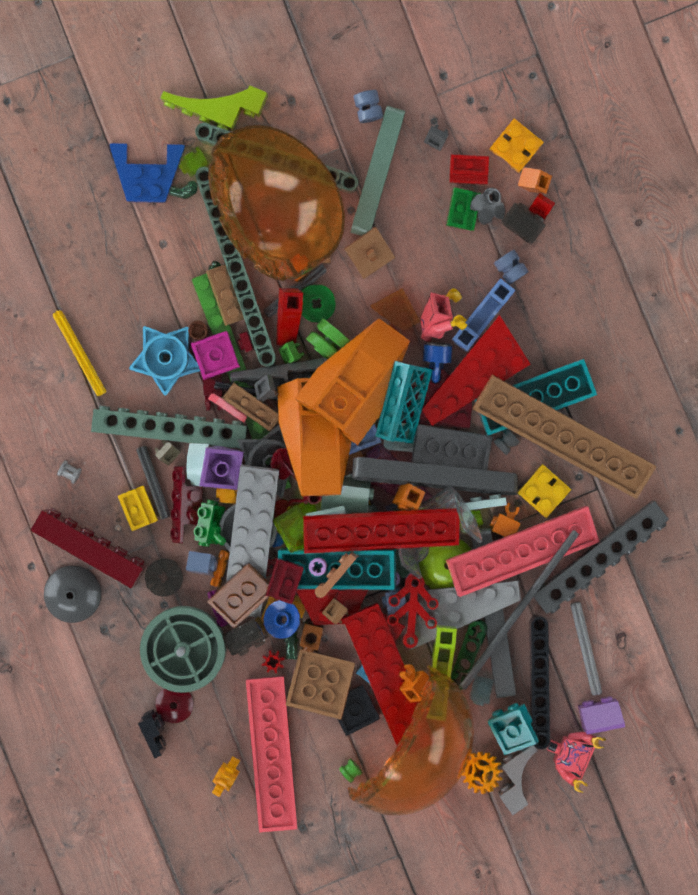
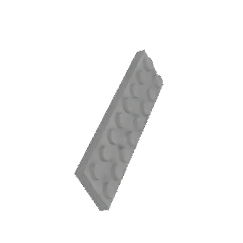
(253, 521)

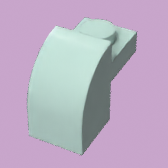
(195, 462)

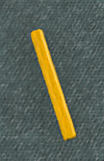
(79, 353)

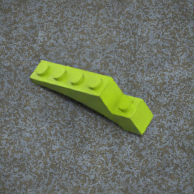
(222, 110)
(444, 649)

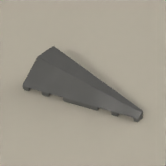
(280, 373)

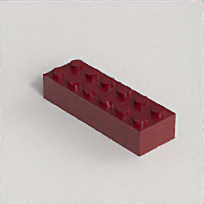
(88, 547)

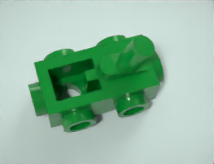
(208, 528)

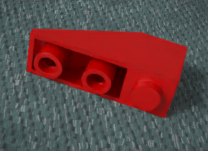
(289, 315)

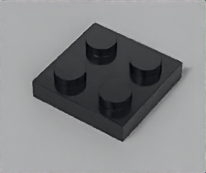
(358, 711)

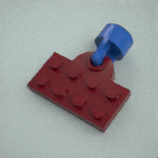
(438, 354)

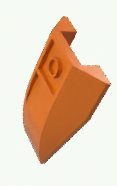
(355, 380)
(313, 444)

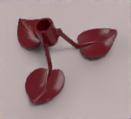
(282, 462)

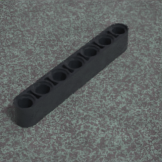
(536, 672)

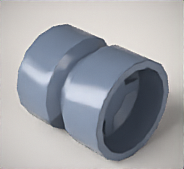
(368, 99)
(511, 267)

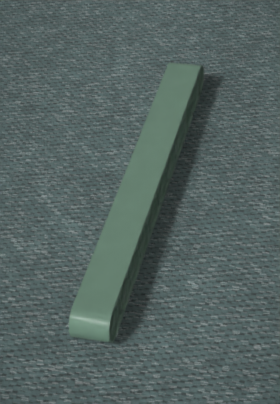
(235, 278)

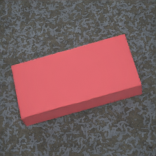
(227, 407)

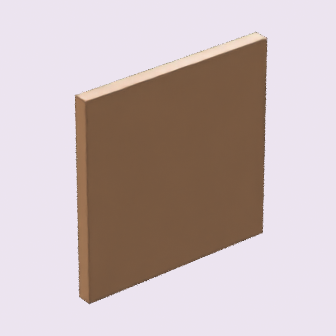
(369, 252)

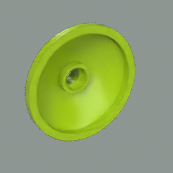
(433, 568)

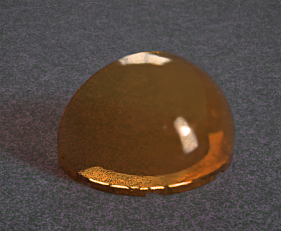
(276, 201)
(427, 757)

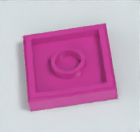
(215, 355)

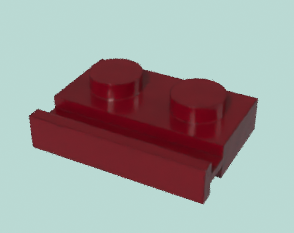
(285, 581)

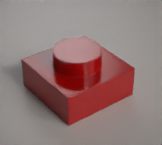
(541, 206)

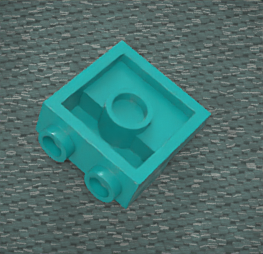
(513, 728)

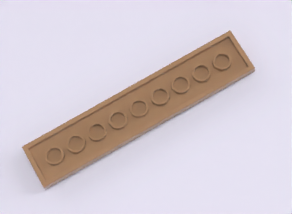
(564, 436)

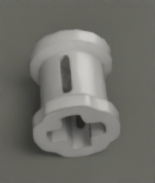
(73, 477)

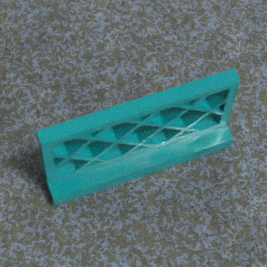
(396, 401)

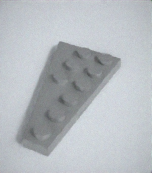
(462, 610)

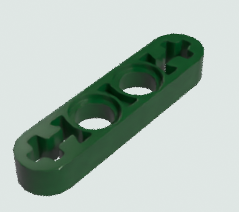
(465, 653)

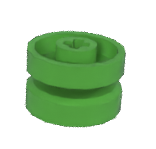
(331, 340)

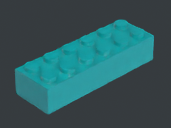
(555, 388)
(368, 572)

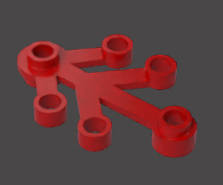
(412, 606)

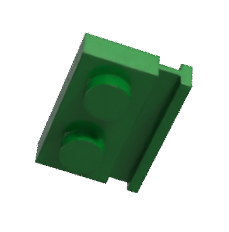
(459, 212)

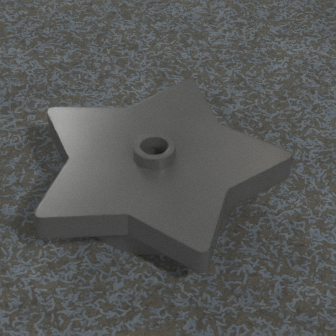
(258, 450)

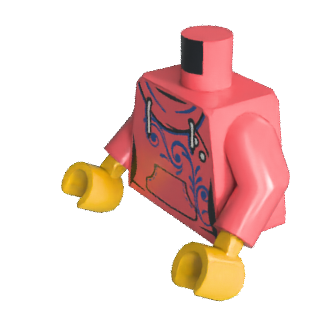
(438, 315)
(574, 755)

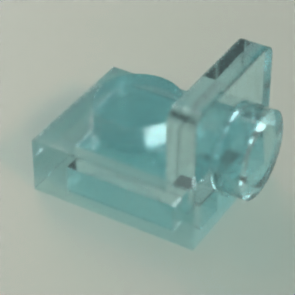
(481, 690)

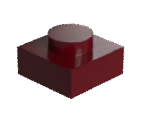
(245, 342)

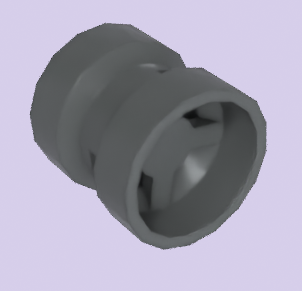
(508, 440)

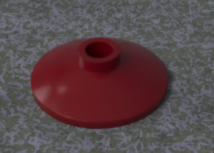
(184, 705)

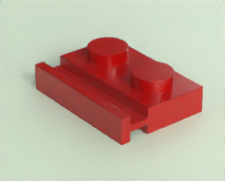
(469, 169)

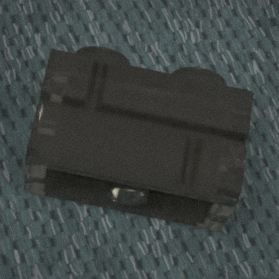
(523, 223)
(245, 636)

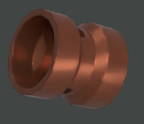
(196, 328)

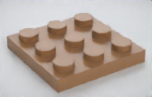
(320, 684)

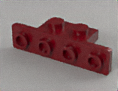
(185, 504)

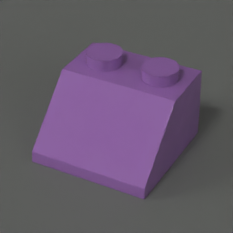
(601, 715)

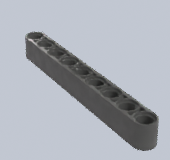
(434, 476)
(500, 658)

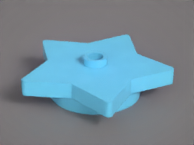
(151, 358)

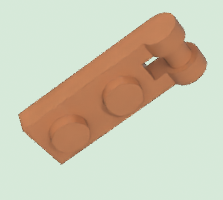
(334, 575)

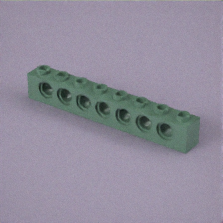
(101, 425)

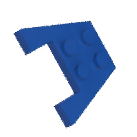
(146, 181)

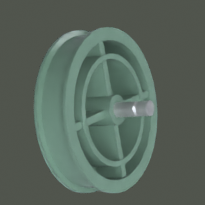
(182, 649)

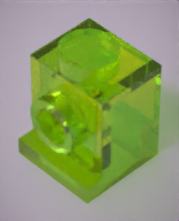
(193, 162)

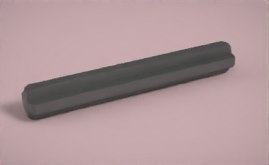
(306, 281)
(153, 482)

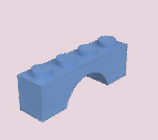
(483, 315)

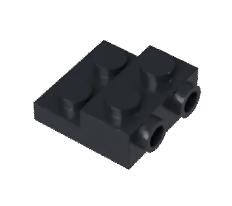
(151, 727)

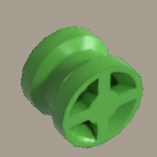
(350, 770)

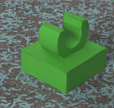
(289, 352)

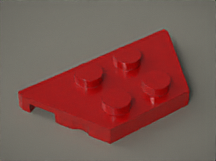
(315, 605)

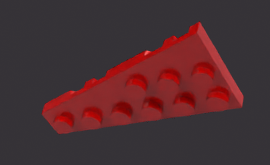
(493, 354)

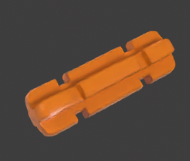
(223, 557)

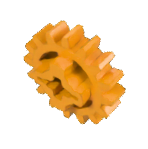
(477, 766)
(225, 776)

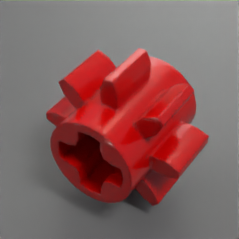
(270, 665)

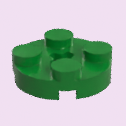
(327, 301)

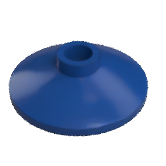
(274, 623)

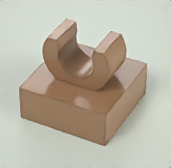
(335, 611)

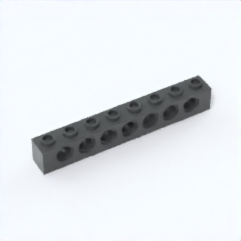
(619, 535)

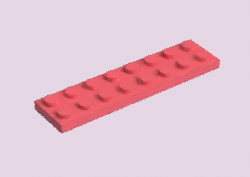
(520, 551)
(271, 754)

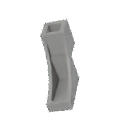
(514, 765)

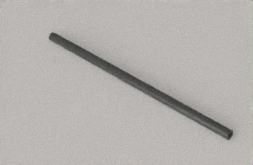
(519, 609)

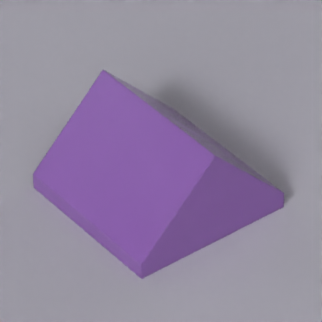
(221, 467)

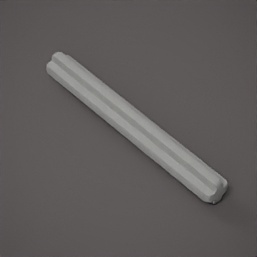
(586, 648)

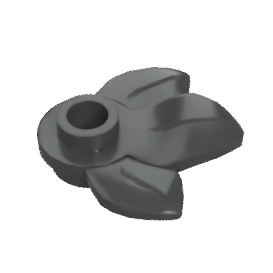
(488, 208)

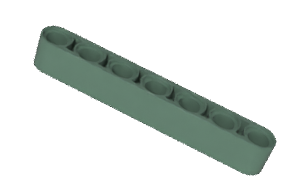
(378, 171)

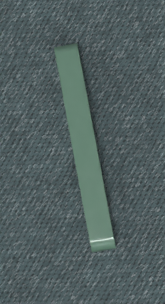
(215, 132)

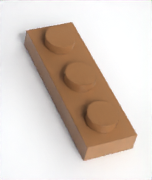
(225, 295)
(251, 406)

